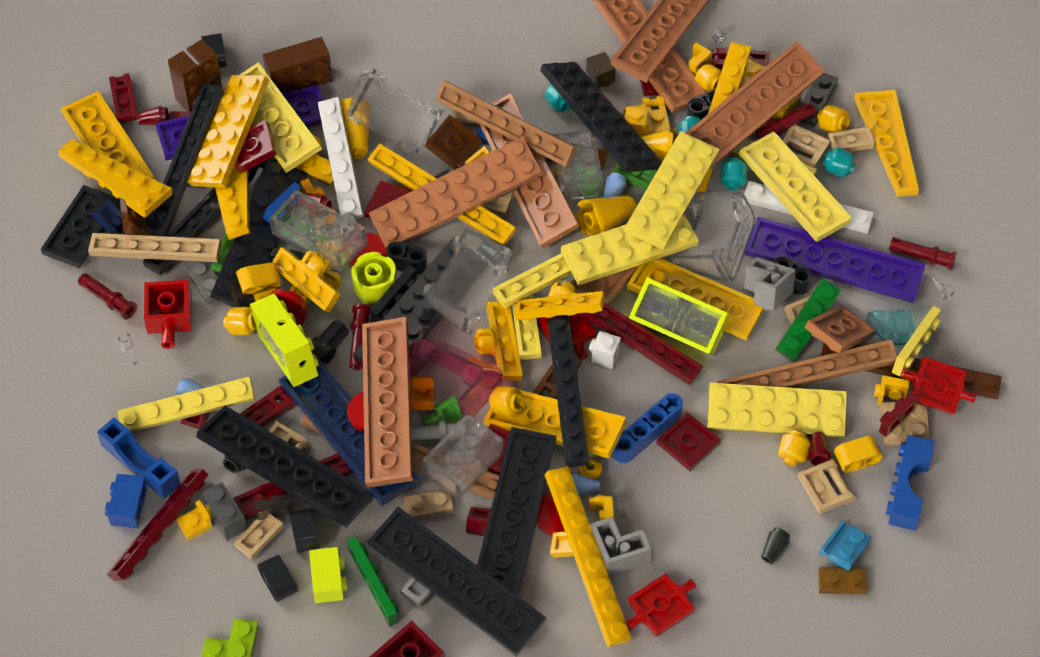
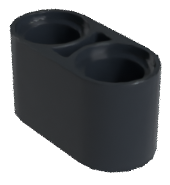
(216, 44)
(700, 105)
(407, 255)
(802, 273)
(304, 530)
(277, 578)

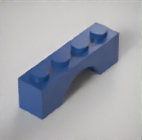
(123, 446)
(906, 505)

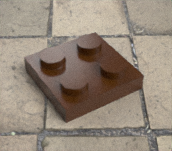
(453, 142)

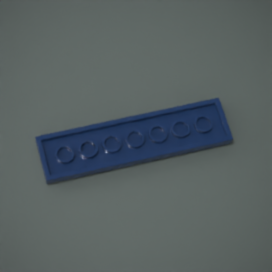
(326, 407)

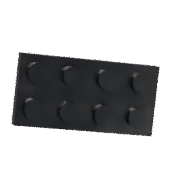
(73, 232)

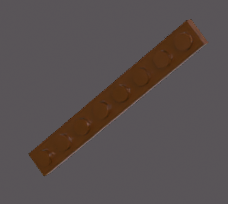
(976, 382)

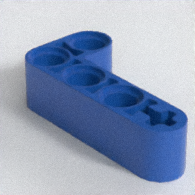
(666, 411)

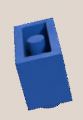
(126, 500)

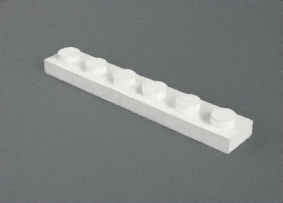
(340, 158)
(761, 196)

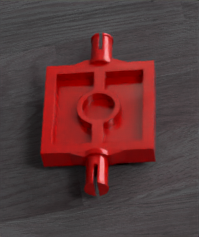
(581, 332)
(939, 385)
(661, 604)

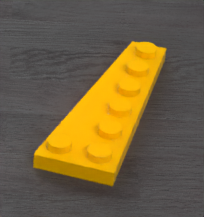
(883, 117)
(138, 190)
(235, 204)

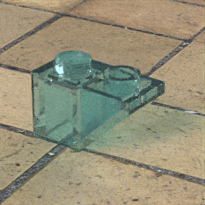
(892, 325)

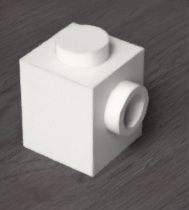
(605, 349)

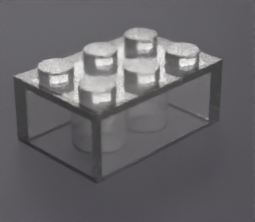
(584, 175)
(462, 456)

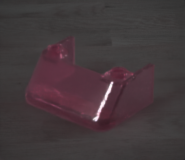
(475, 372)

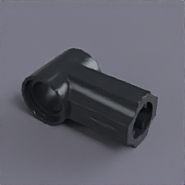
(329, 340)

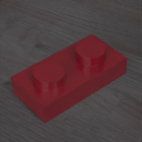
(901, 411)

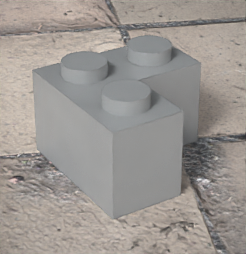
(769, 283)
(618, 551)

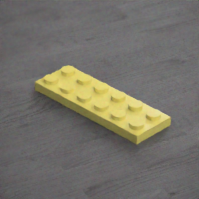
(290, 135)
(795, 186)
(671, 190)
(618, 251)
(776, 409)

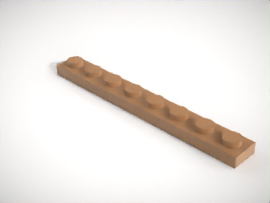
(506, 123)
(821, 367)

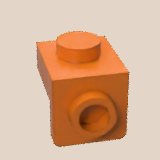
(422, 393)

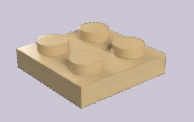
(915, 425)

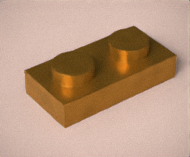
(842, 581)

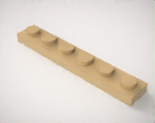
(155, 247)

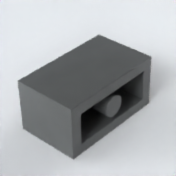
(225, 511)

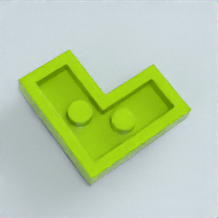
(240, 642)

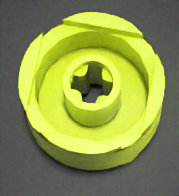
(372, 276)

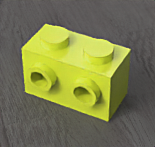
(326, 575)

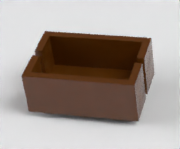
(299, 65)
(188, 76)

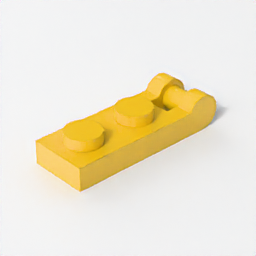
(657, 118)

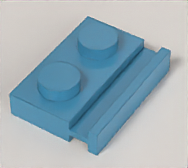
(845, 545)

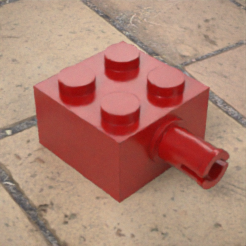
(167, 309)

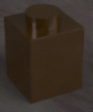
(600, 70)

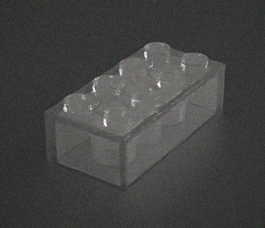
(318, 228)

